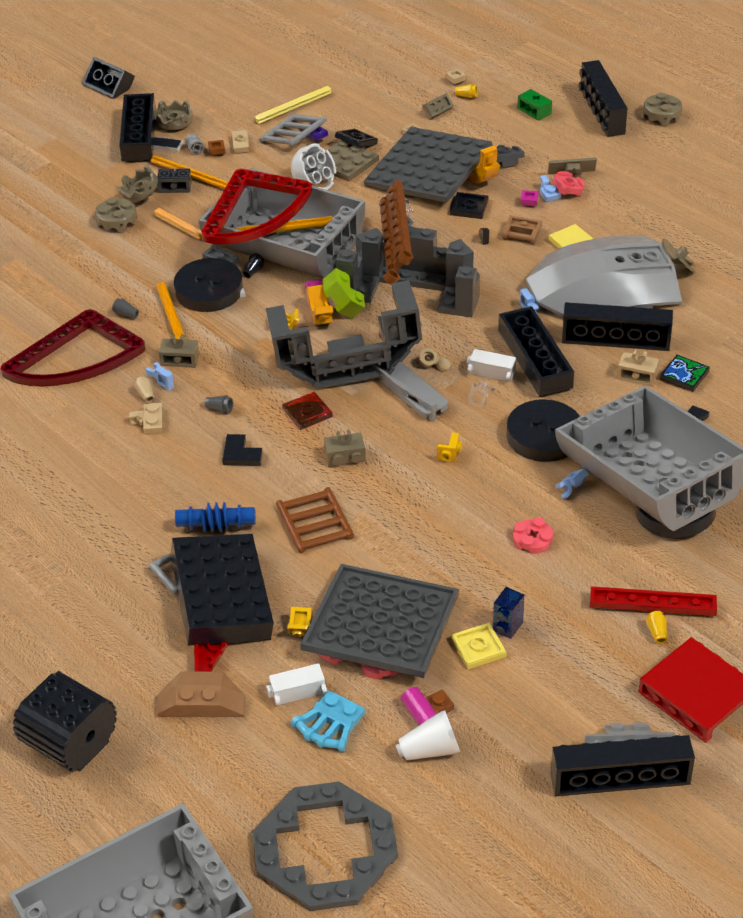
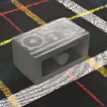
(174, 180)

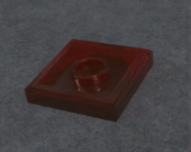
(307, 410)

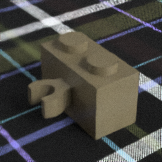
(179, 352)
(344, 449)

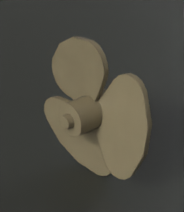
(678, 255)

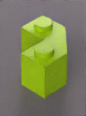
(347, 300)

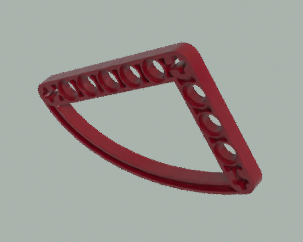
(134, 346)

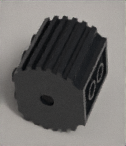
(65, 721)

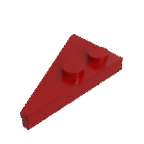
(207, 656)

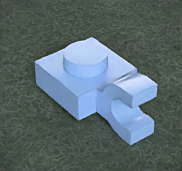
(548, 191)
(162, 376)
(574, 479)

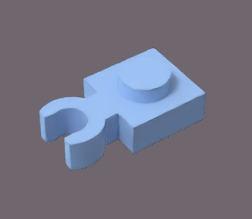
(527, 299)

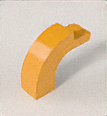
(488, 166)
(318, 305)

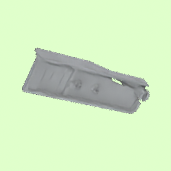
(408, 384)

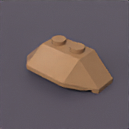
(201, 696)

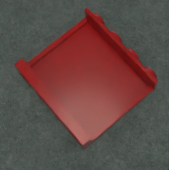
(694, 688)

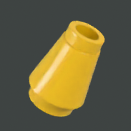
(467, 91)
(658, 626)

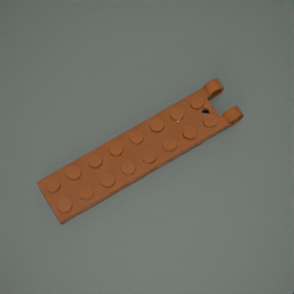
(395, 231)

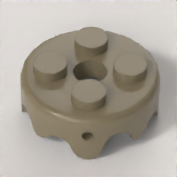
(662, 108)
(174, 116)
(139, 186)
(115, 214)

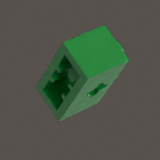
(534, 104)

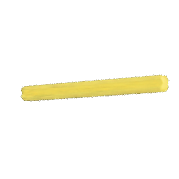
(291, 105)

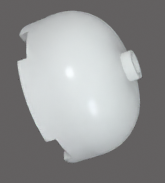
(313, 165)

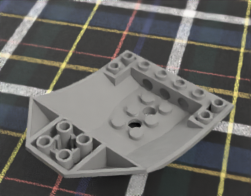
(591, 275)

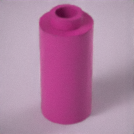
(417, 705)

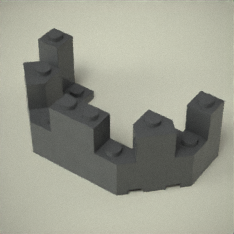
(431, 268)
(348, 357)

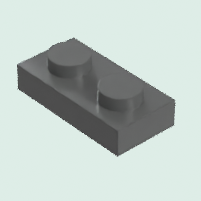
(215, 252)

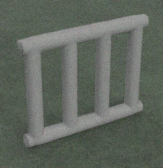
(298, 135)

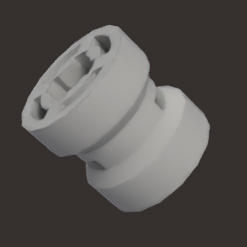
(194, 144)

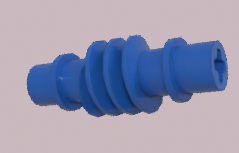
(215, 517)

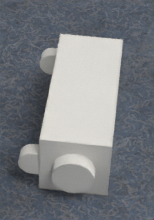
(491, 365)
(296, 684)

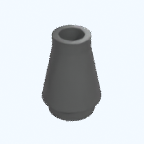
(123, 308)
(220, 403)

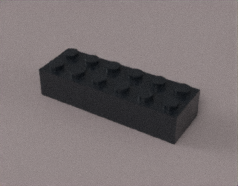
(603, 98)
(137, 127)
(617, 326)
(536, 351)
(622, 765)

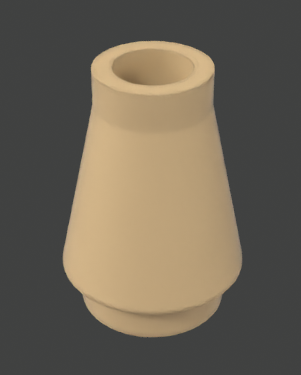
(144, 389)

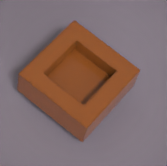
(216, 147)
(440, 701)

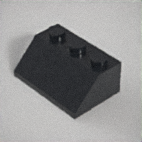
(107, 78)

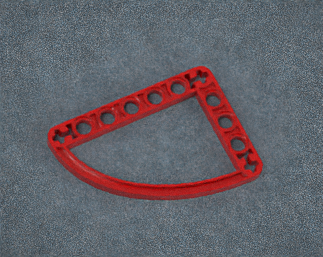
(299, 187)

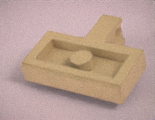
(150, 418)

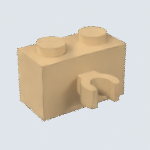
(638, 368)

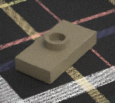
(438, 105)

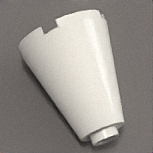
(429, 739)

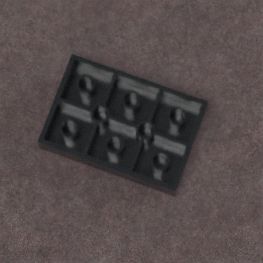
(221, 589)

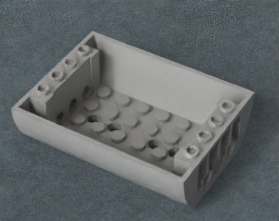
(304, 250)
(656, 456)
(140, 877)

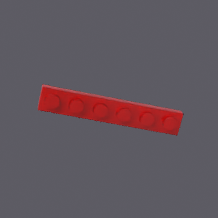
(653, 601)

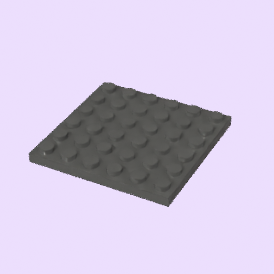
(428, 163)
(380, 620)

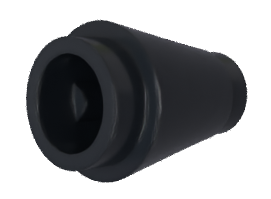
(253, 264)

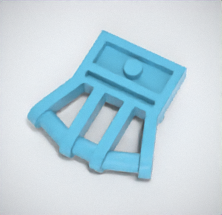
(332, 709)

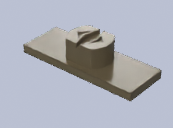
(573, 166)

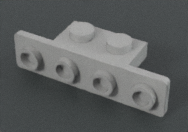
(622, 732)

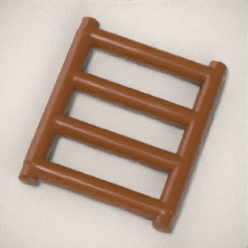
(295, 532)

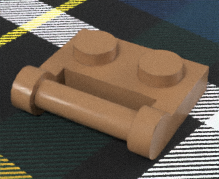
(522, 225)

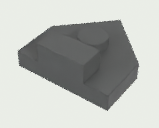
(508, 156)

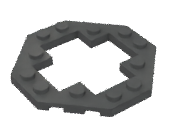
(292, 879)

